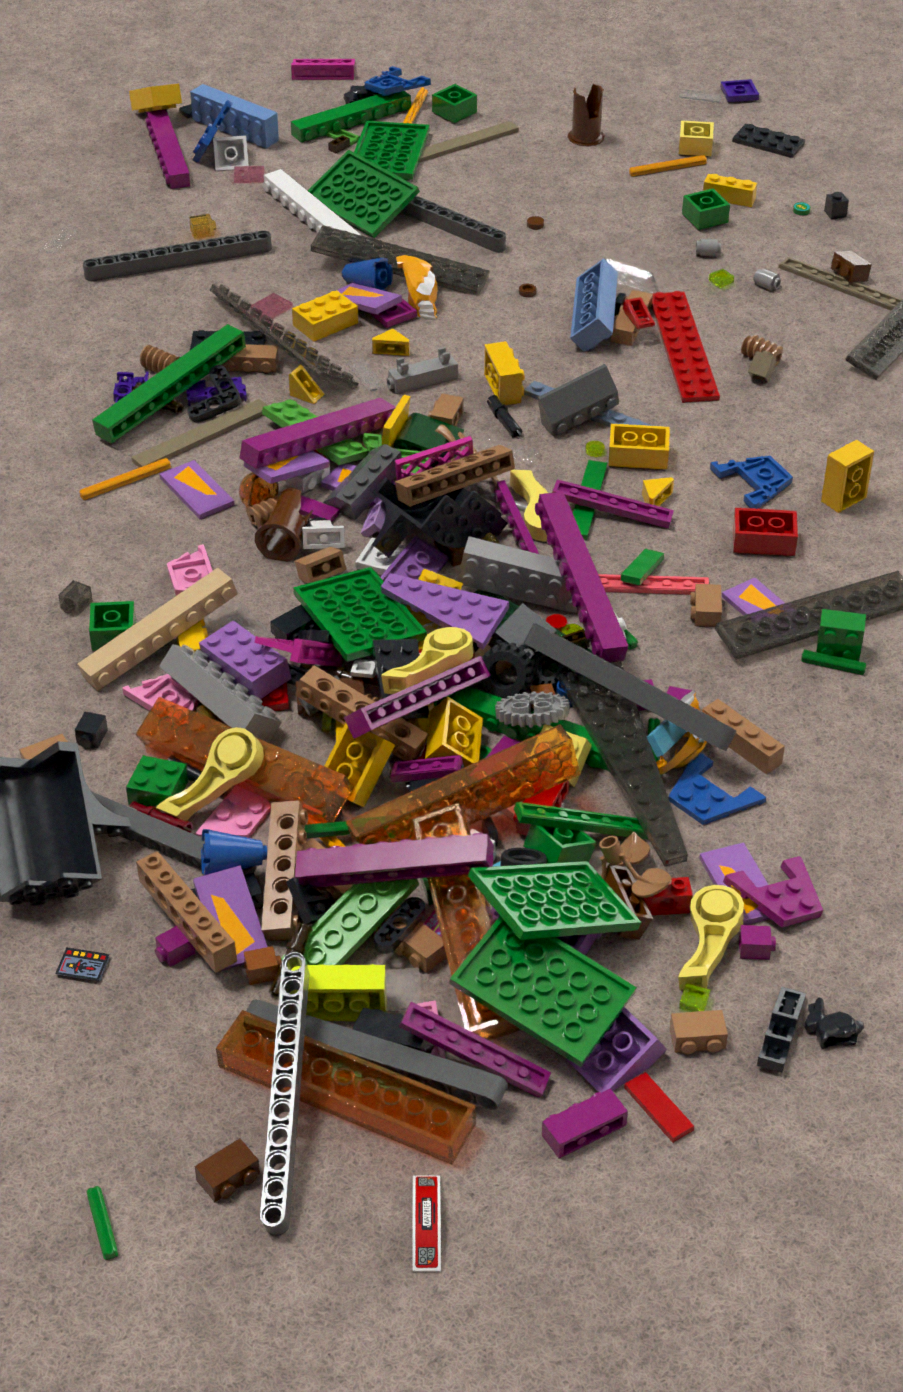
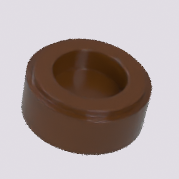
(535, 222)
(527, 290)

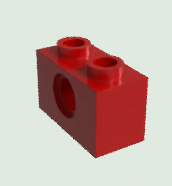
(673, 899)

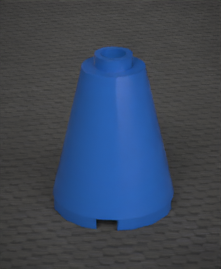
(370, 273)
(229, 851)

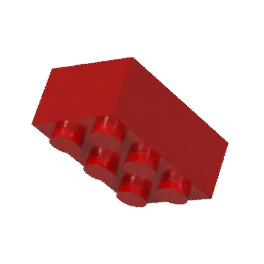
(765, 531)

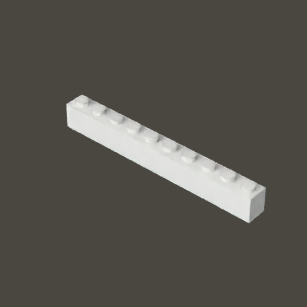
(302, 202)

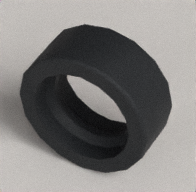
(522, 856)

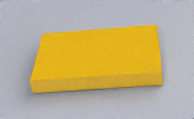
(396, 421)

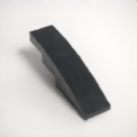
(781, 1029)

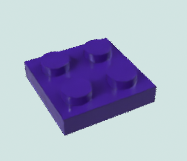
(739, 90)

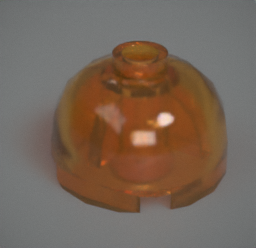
(255, 490)

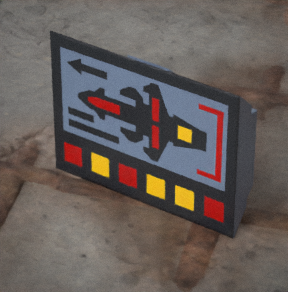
(83, 964)

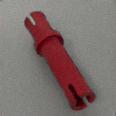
(153, 812)

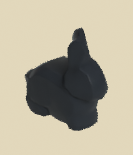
(357, 93)
(832, 1028)

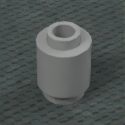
(707, 247)
(767, 279)

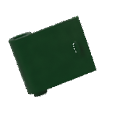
(420, 433)

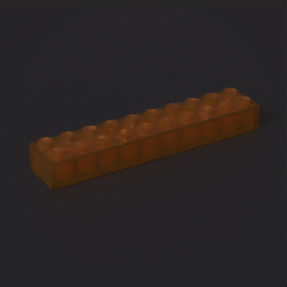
(279, 779)
(478, 788)
(462, 919)
(354, 1089)

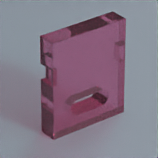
(251, 174)
(270, 307)

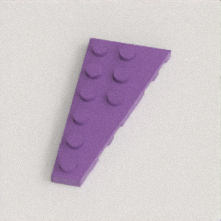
(449, 606)

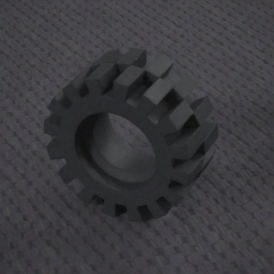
(541, 663)

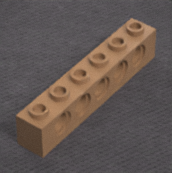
(455, 475)
(341, 700)
(283, 816)
(187, 911)

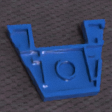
(391, 83)
(211, 131)
(761, 473)
(705, 800)

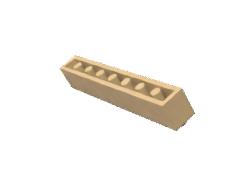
(157, 629)

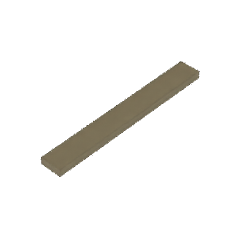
(468, 140)
(840, 283)
(201, 434)

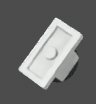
(322, 534)

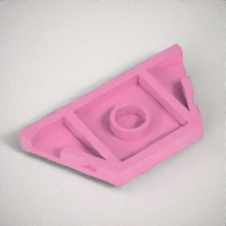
(188, 569)
(162, 687)
(238, 813)

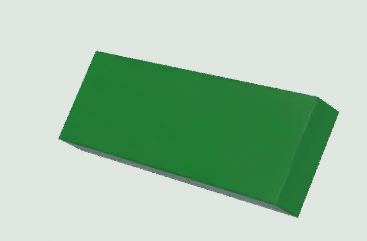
(642, 566)

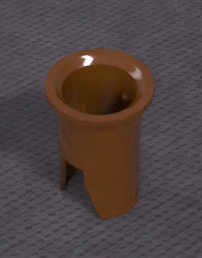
(587, 118)
(285, 542)

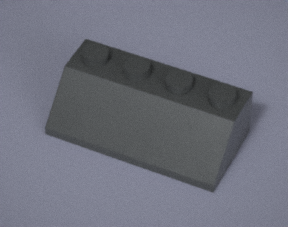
(578, 400)
(356, 490)

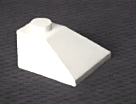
(230, 152)

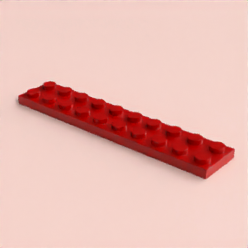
(684, 347)

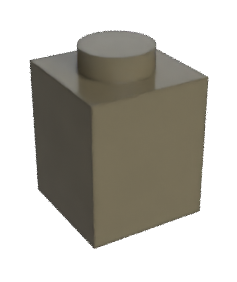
(762, 366)

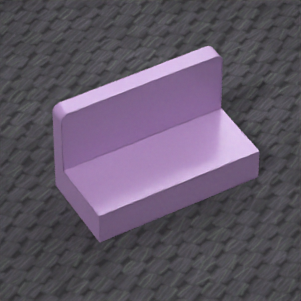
(374, 519)

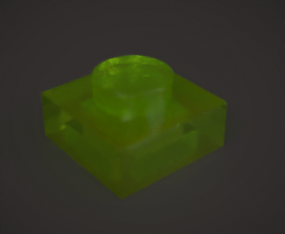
(721, 278)
(694, 998)

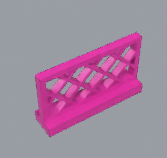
(323, 69)
(433, 454)
(305, 650)

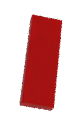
(659, 1107)

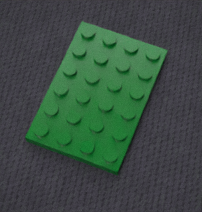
(393, 146)
(363, 193)
(357, 612)
(553, 899)
(544, 989)

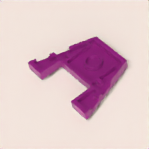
(784, 901)

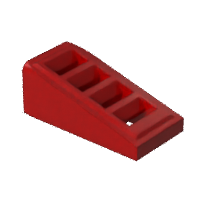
(641, 310)

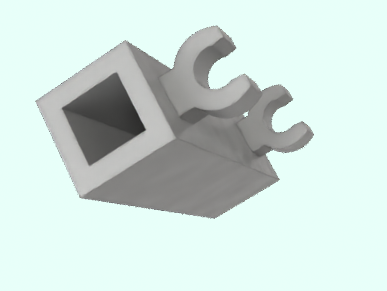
(423, 373)

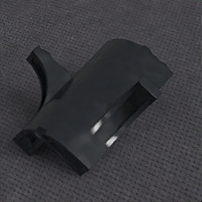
(445, 518)
(50, 827)

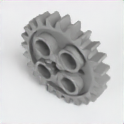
(517, 709)

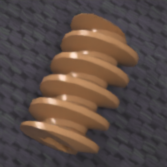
(754, 344)
(155, 358)
(261, 512)

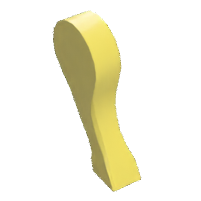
(525, 485)
(441, 651)
(231, 760)
(716, 918)

